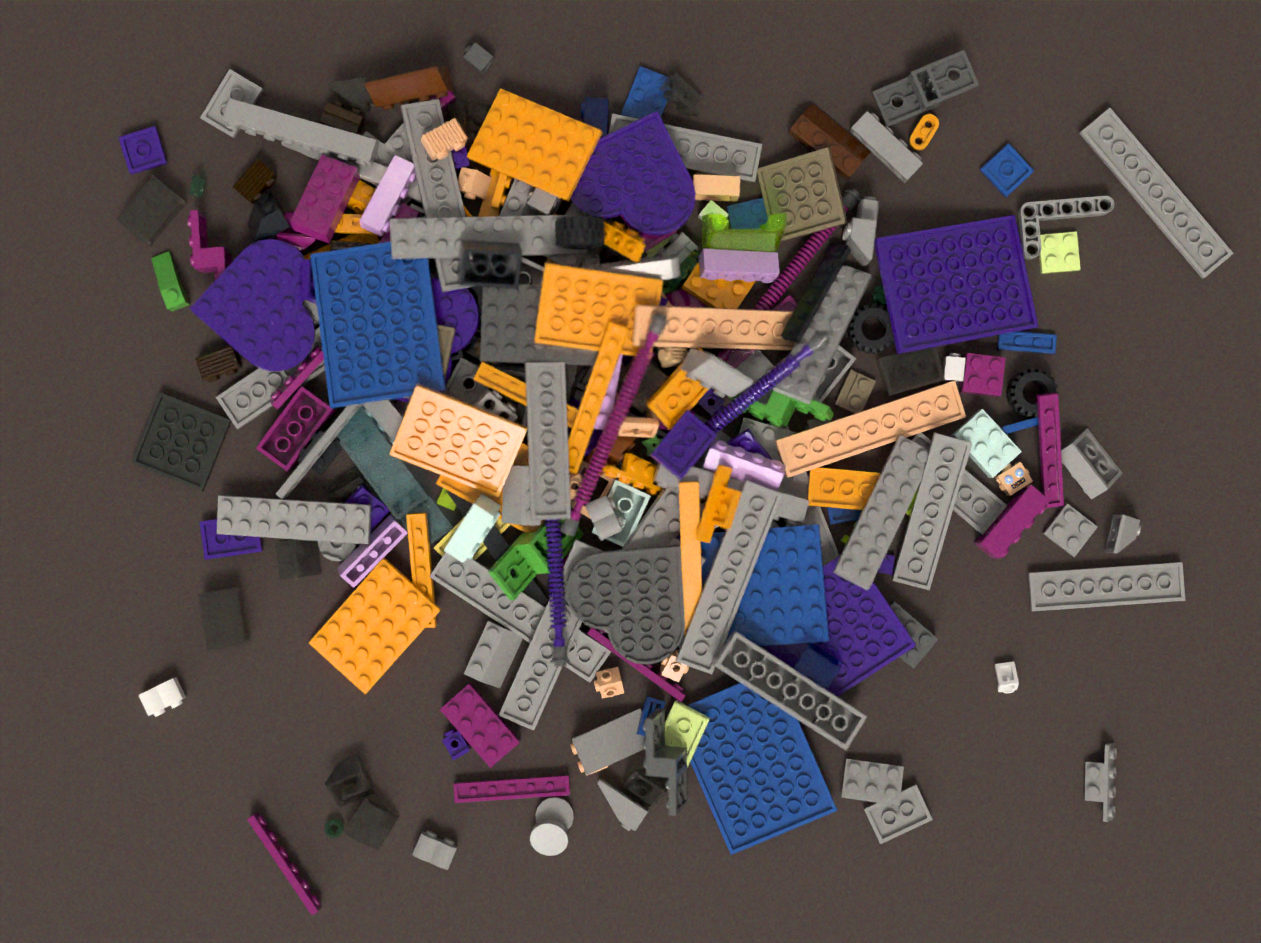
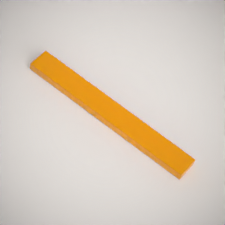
(595, 394)
(690, 547)

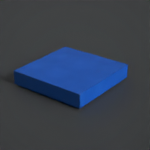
(1006, 170)

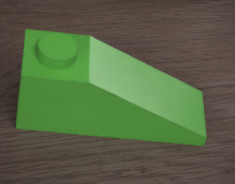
(169, 282)

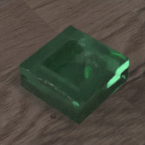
(198, 186)
(878, 296)

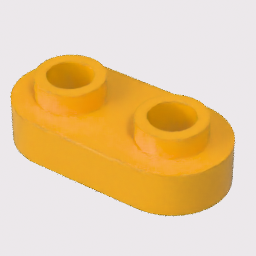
(923, 132)

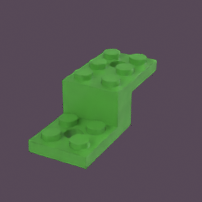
(781, 407)
(528, 559)

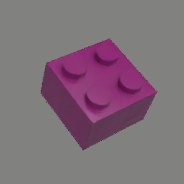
(983, 375)

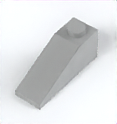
(625, 808)

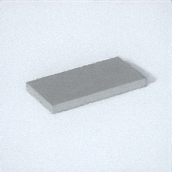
(609, 742)

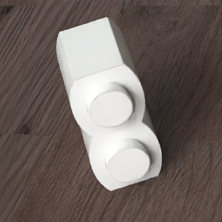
(162, 696)

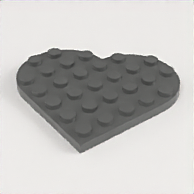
(634, 598)

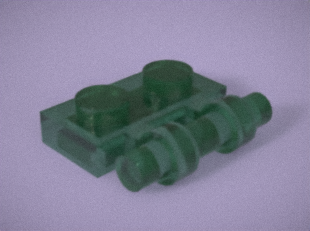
(688, 264)

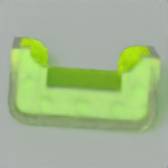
(765, 239)

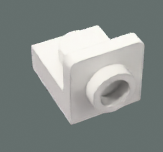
(1006, 677)

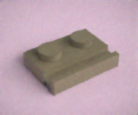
(855, 392)

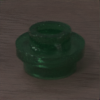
(334, 834)

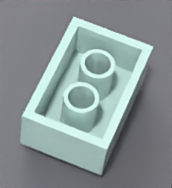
(990, 445)
(630, 506)
(473, 528)

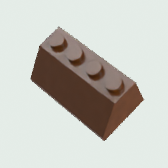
(410, 87)
(819, 131)

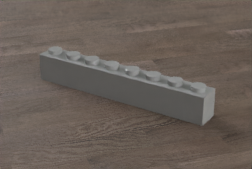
(300, 132)
(789, 507)

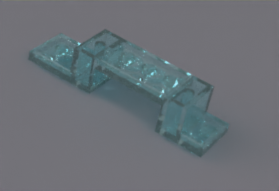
(389, 475)

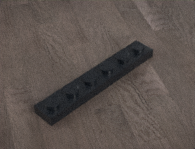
(815, 292)

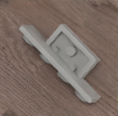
(1100, 782)

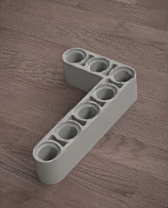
(1056, 213)
(655, 267)

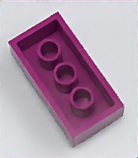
(325, 199)
(294, 428)
(1012, 522)
(480, 725)

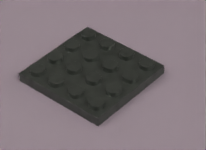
(181, 441)

